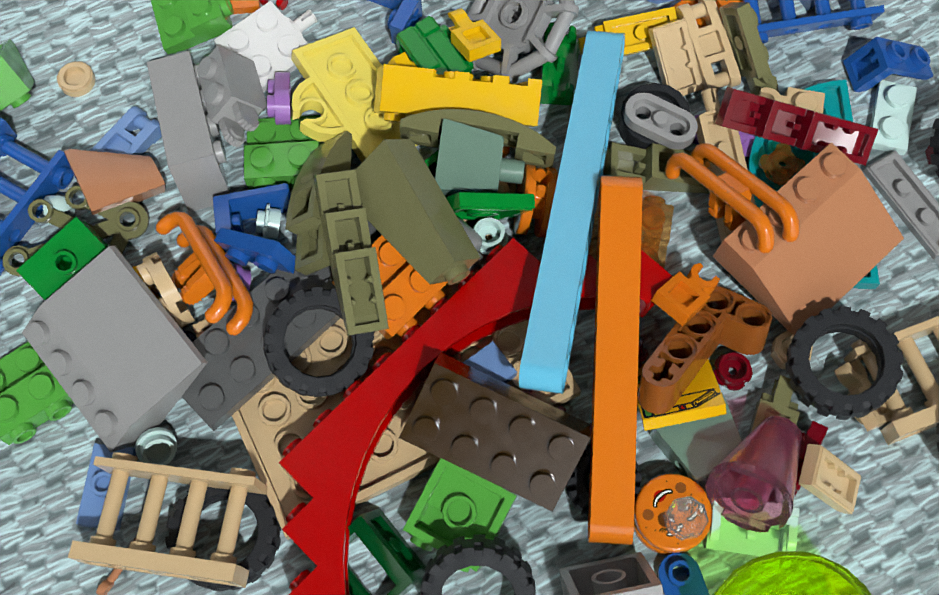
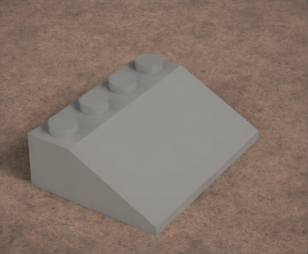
(114, 349)

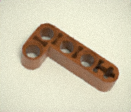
(724, 320)

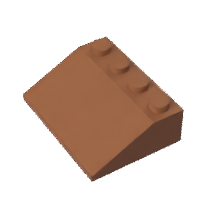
(838, 243)

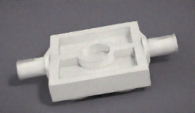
(268, 40)

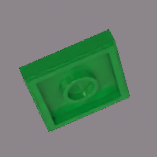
(490, 205)

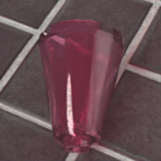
(759, 476)

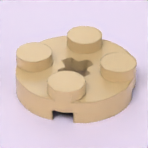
(160, 281)

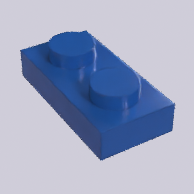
(262, 252)

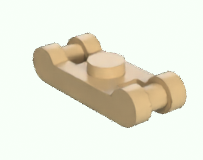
(710, 44)

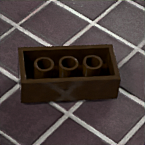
(496, 432)

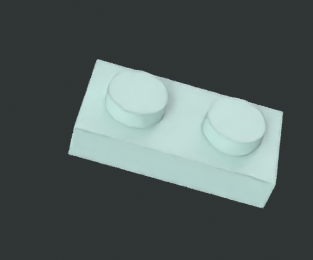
(893, 116)

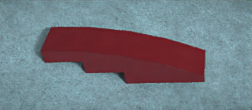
(794, 125)

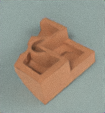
(114, 178)

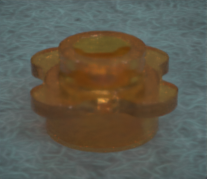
(776, 172)

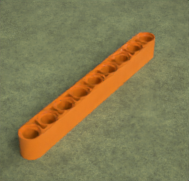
(615, 362)

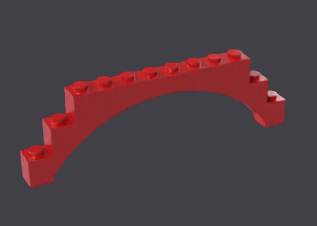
(338, 449)

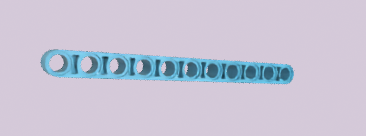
(572, 216)

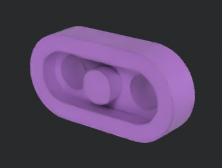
(279, 98)

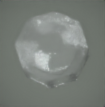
(685, 518)

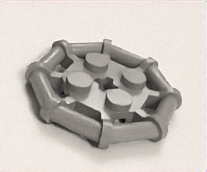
(524, 33)

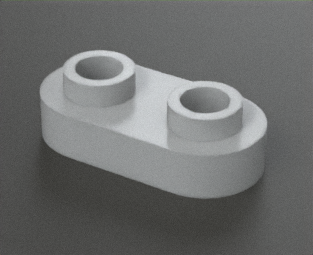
(661, 120)

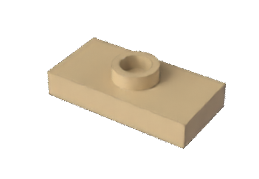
(676, 56)
(829, 479)

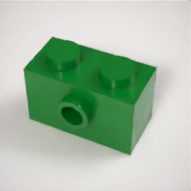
(62, 257)

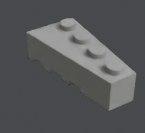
(187, 131)

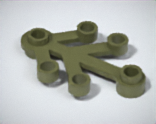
(110, 227)

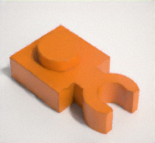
(685, 295)

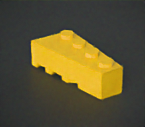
(415, 90)

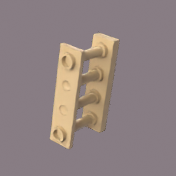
(903, 419)
(181, 558)

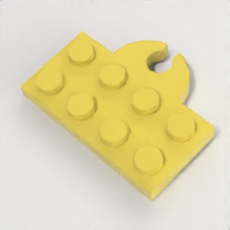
(342, 88)

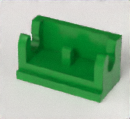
(561, 76)

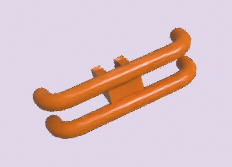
(733, 192)
(207, 270)

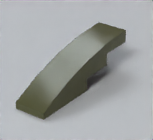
(650, 165)
(350, 252)

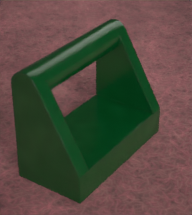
(389, 550)

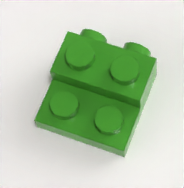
(190, 22)
(276, 153)
(28, 395)
(457, 506)

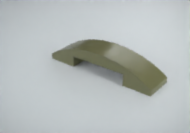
(530, 146)

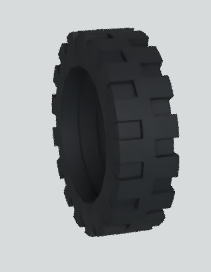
(866, 329)
(280, 363)
(263, 550)
(478, 552)

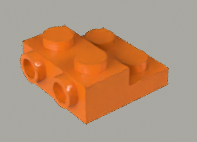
(403, 290)

